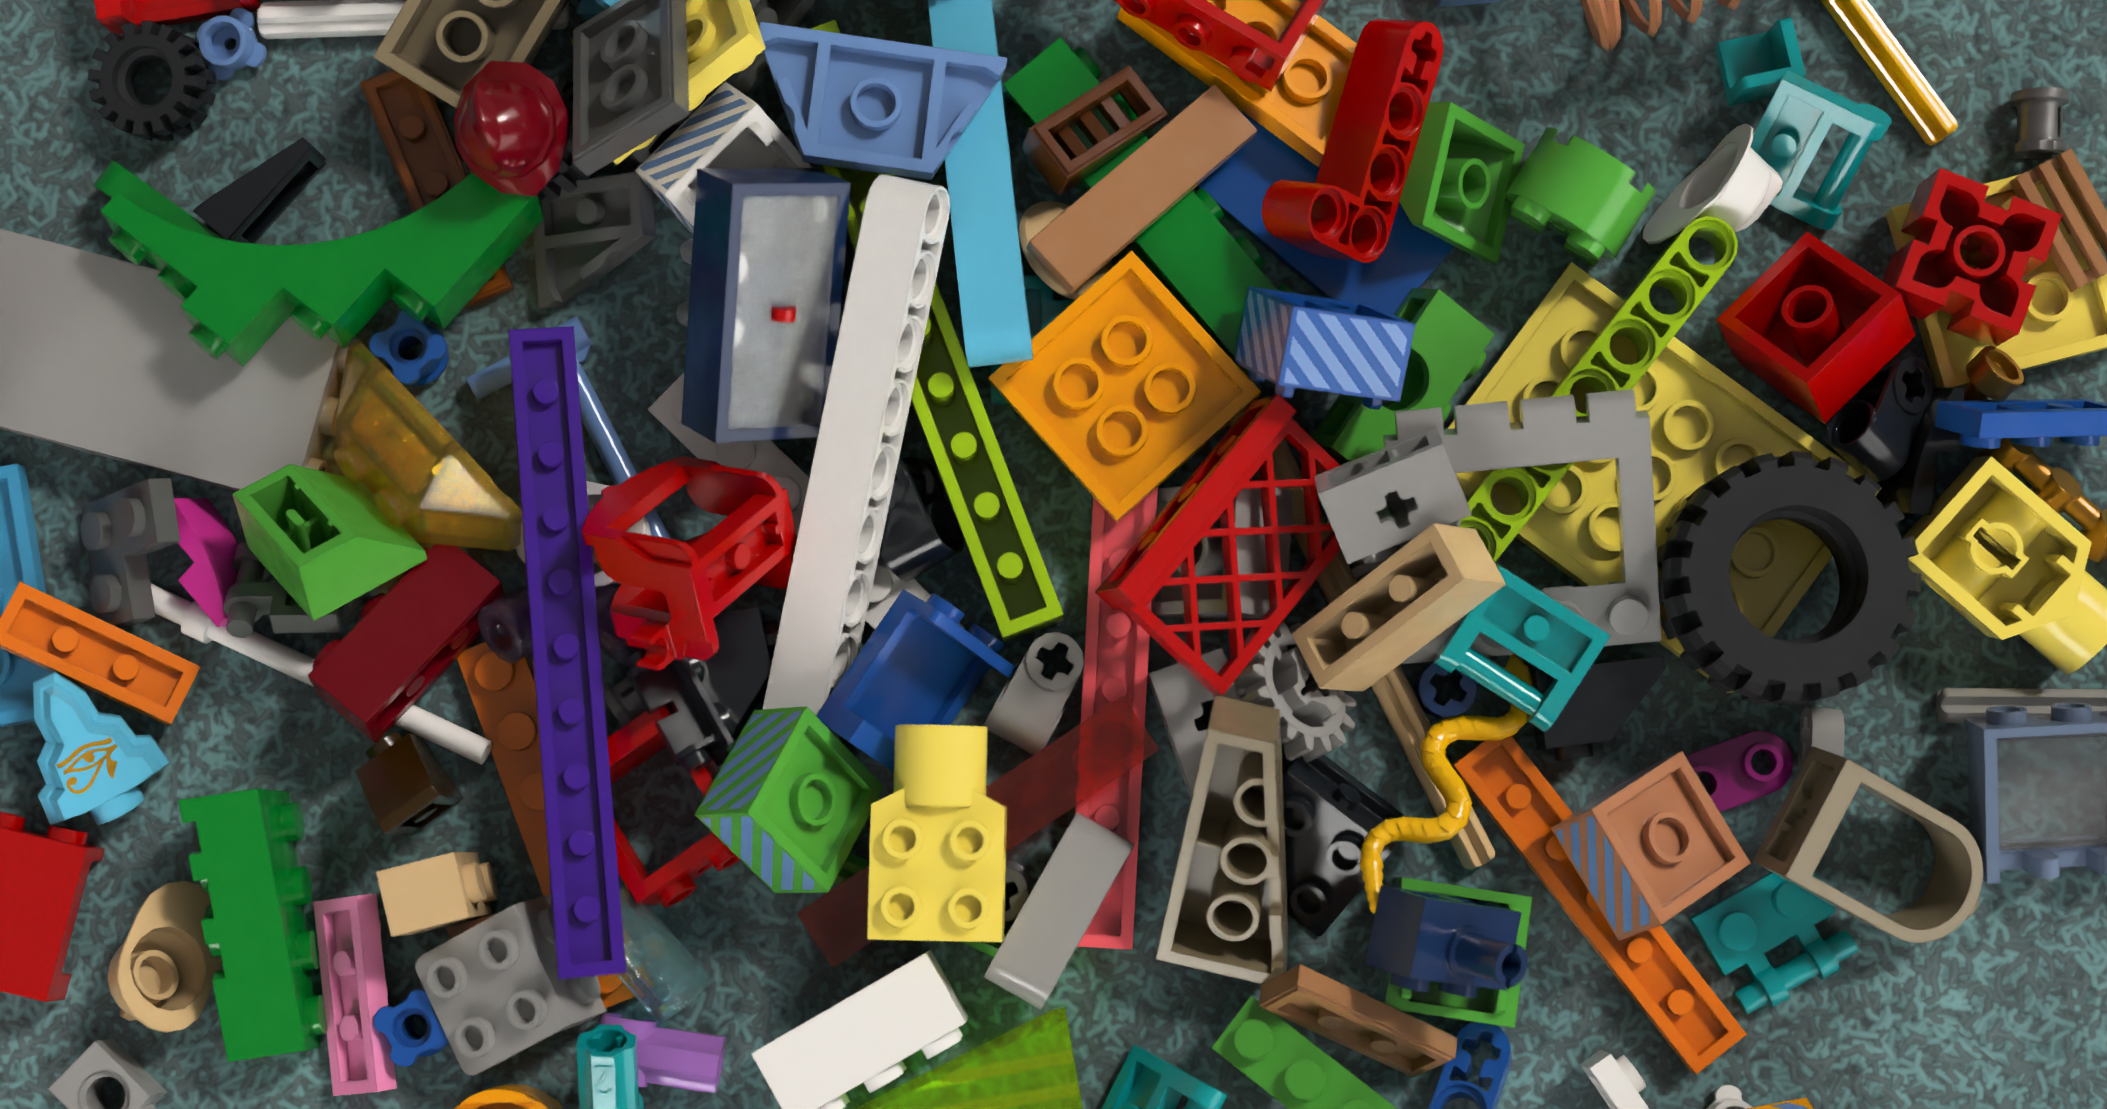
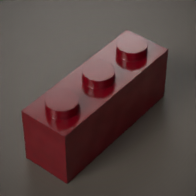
(404, 640)

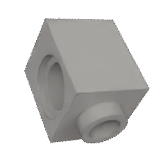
(84, 1080)

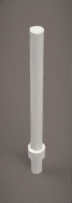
(199, 626)

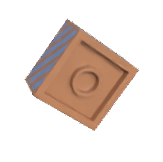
(1650, 846)

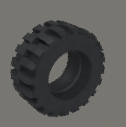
(1868, 561)

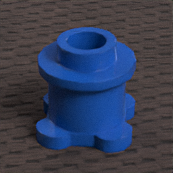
(396, 342)
(398, 1029)

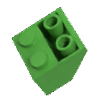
(322, 537)

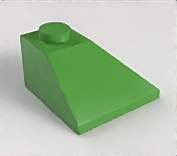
(1462, 180)

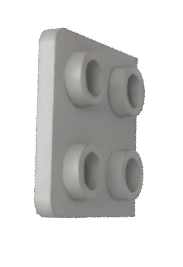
(501, 987)

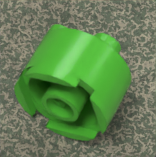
(1578, 195)

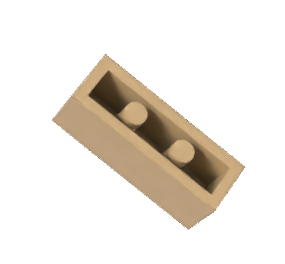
(1398, 608)

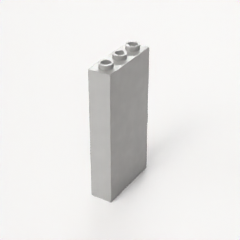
(108, 368)

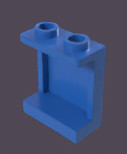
(910, 673)

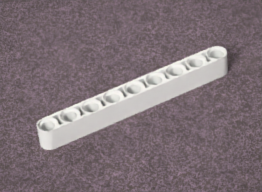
(859, 440)

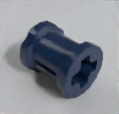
(1426, 692)

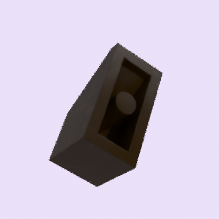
(405, 784)

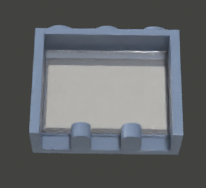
(2038, 789)

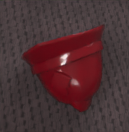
(512, 127)

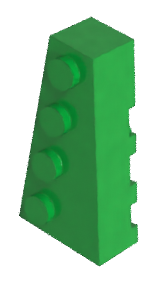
(257, 921)

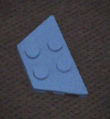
(876, 99)

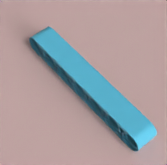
(984, 204)

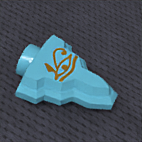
(87, 755)

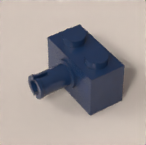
(1445, 941)

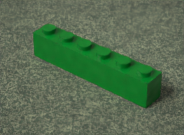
(1184, 246)

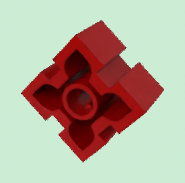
(2001, 245)

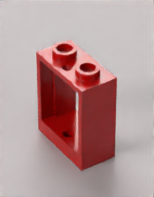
(674, 880)

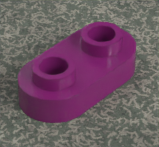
(1731, 769)

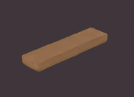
(1141, 189)

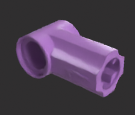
(674, 1055)

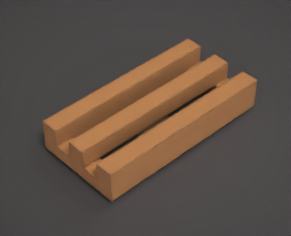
(2088, 203)

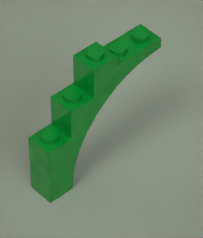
(247, 290)

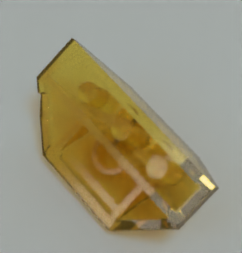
(415, 464)

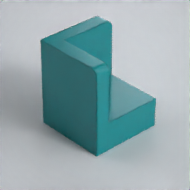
(1757, 63)

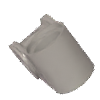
(1030, 702)

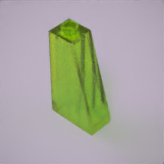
(1012, 1070)

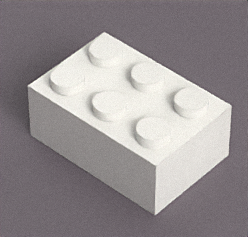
(864, 1038)

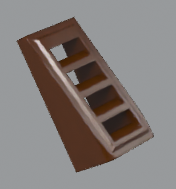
(1054, 163)

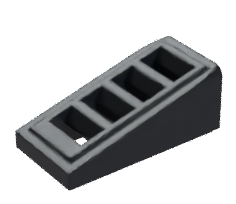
(259, 197)

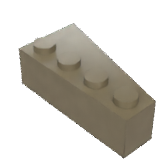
(1231, 864)

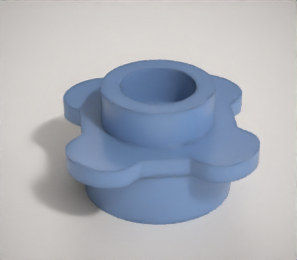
(213, 41)

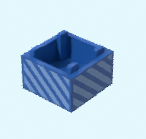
(1323, 345)

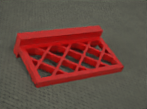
(1189, 518)

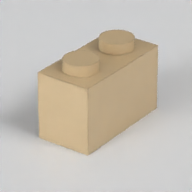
(437, 892)

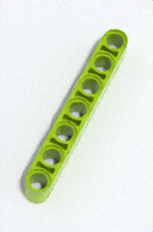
(1599, 369)

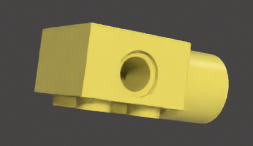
(2012, 565)
(938, 842)

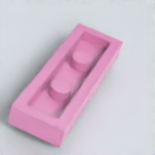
(353, 993)

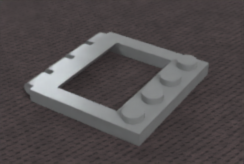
(1555, 435)

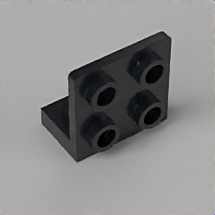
(1324, 834)

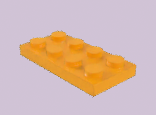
(1306, 95)

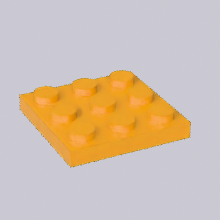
(1125, 386)

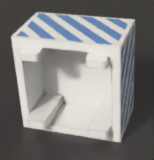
(721, 133)

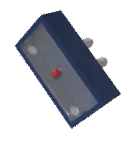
(762, 301)

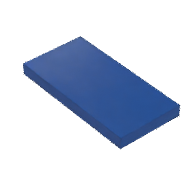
(1383, 283)

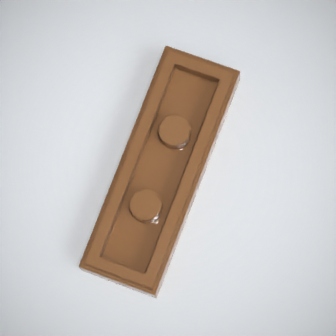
(1357, 1021)

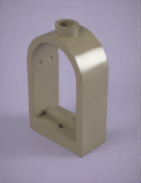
(1811, 818)

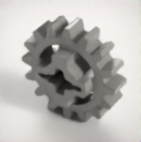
(1310, 717)

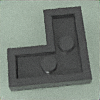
(118, 536)

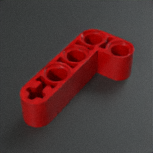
(1368, 147)

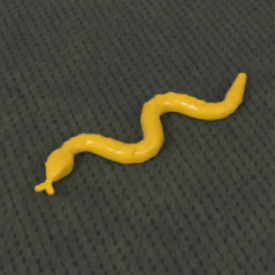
(1447, 782)

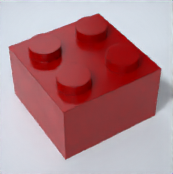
(1816, 327)

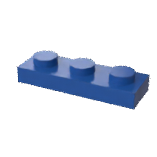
(2024, 421)

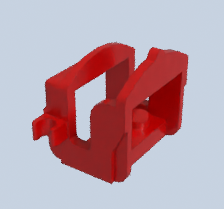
(695, 575)

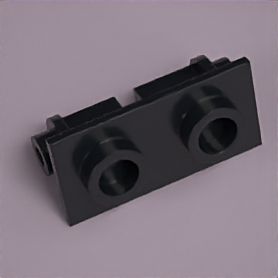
(697, 724)

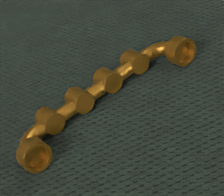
(1997, 376)

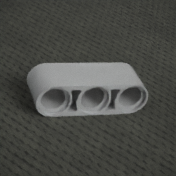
(1058, 910)

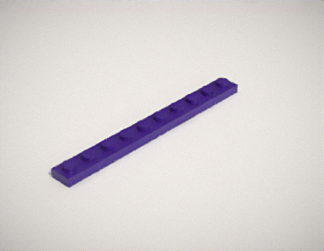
(566, 655)

